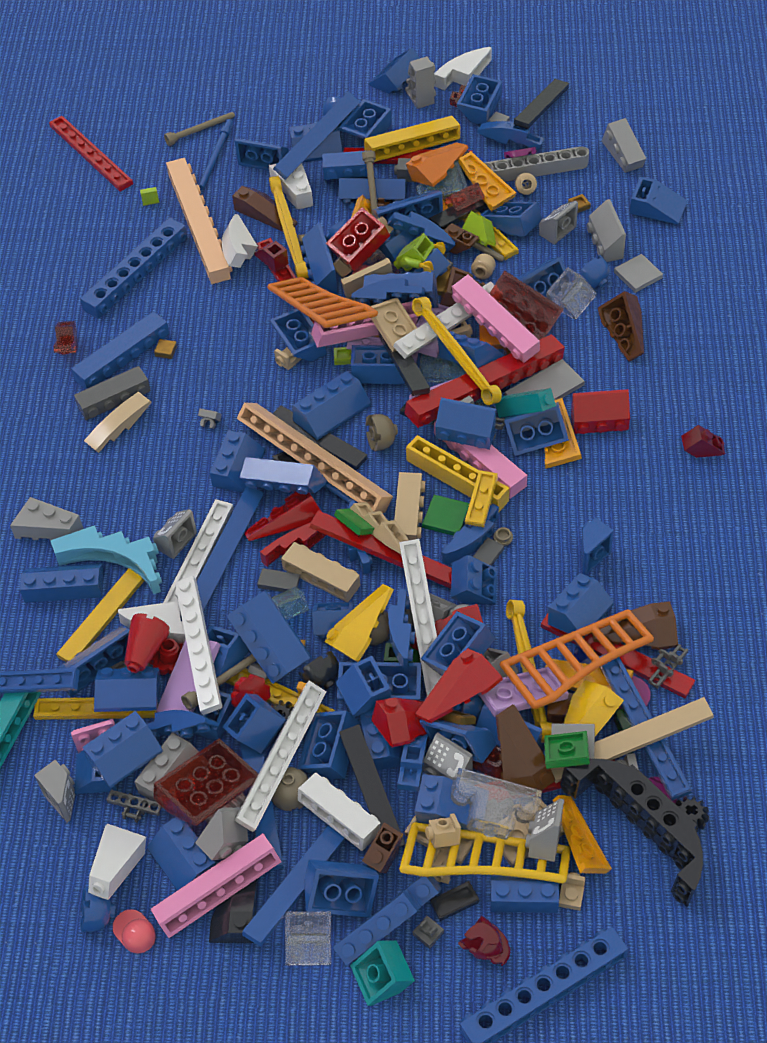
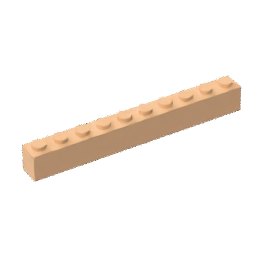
(198, 221)
(308, 452)

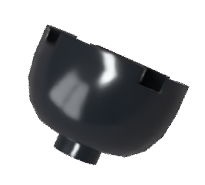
(321, 671)

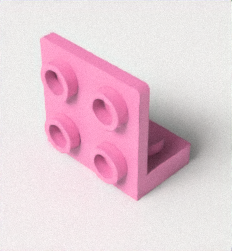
(86, 734)

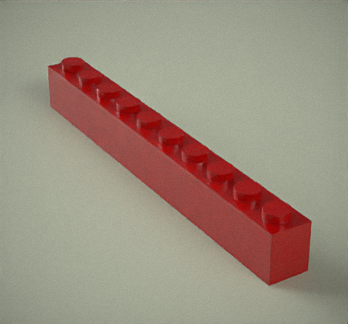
(501, 372)

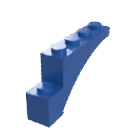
(387, 918)

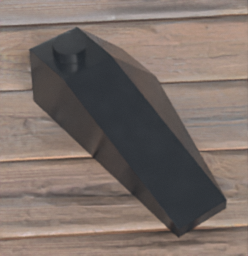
(234, 915)

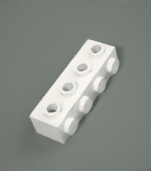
(339, 811)

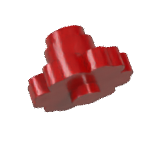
(167, 656)
(251, 685)

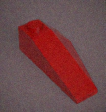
(293, 514)
(463, 679)

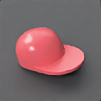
(134, 931)

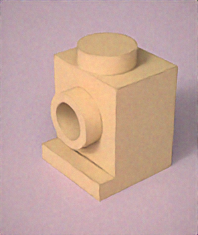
(444, 831)

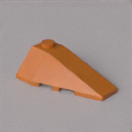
(432, 166)

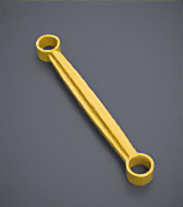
(287, 226)
(457, 351)
(515, 611)

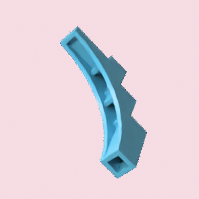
(114, 548)

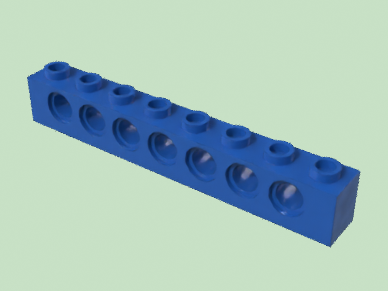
(133, 268)
(607, 940)

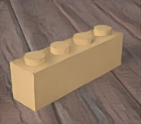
(409, 503)
(321, 571)

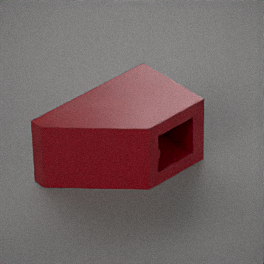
(273, 255)
(702, 443)

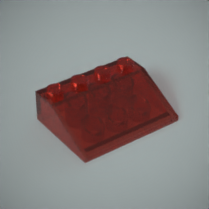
(526, 305)
(204, 783)

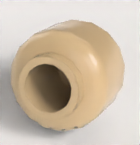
(527, 189)
(483, 266)

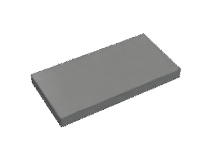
(558, 377)

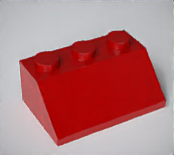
(358, 239)
(600, 411)

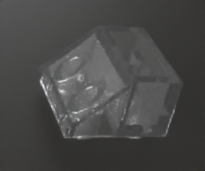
(571, 293)
(308, 938)

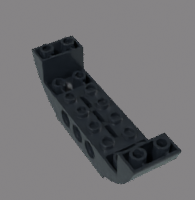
(647, 809)

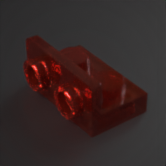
(465, 197)

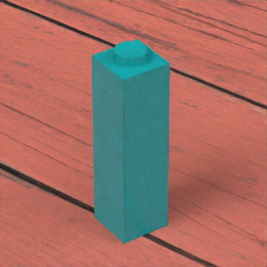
(525, 402)

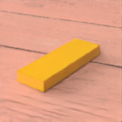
(481, 498)

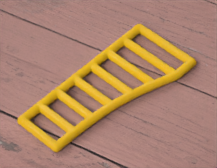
(473, 868)

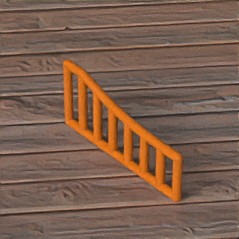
(321, 304)
(560, 642)

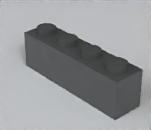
(111, 392)

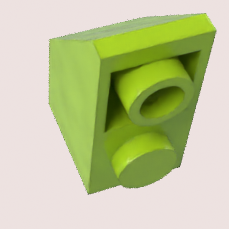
(480, 227)

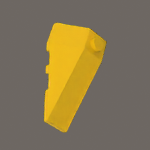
(353, 631)
(592, 705)

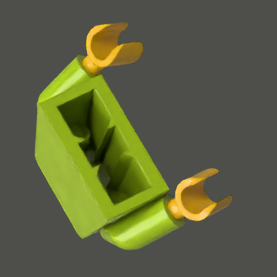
(416, 252)

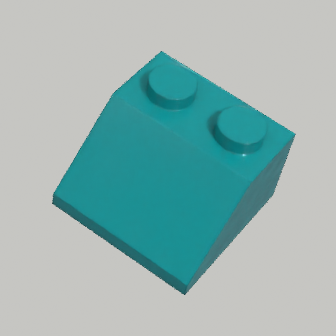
(382, 972)

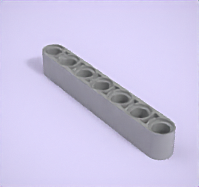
(541, 163)

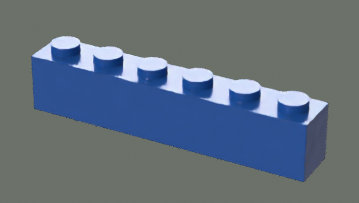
(120, 351)

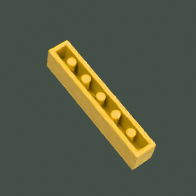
(413, 138)
(450, 469)

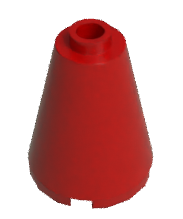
(144, 641)

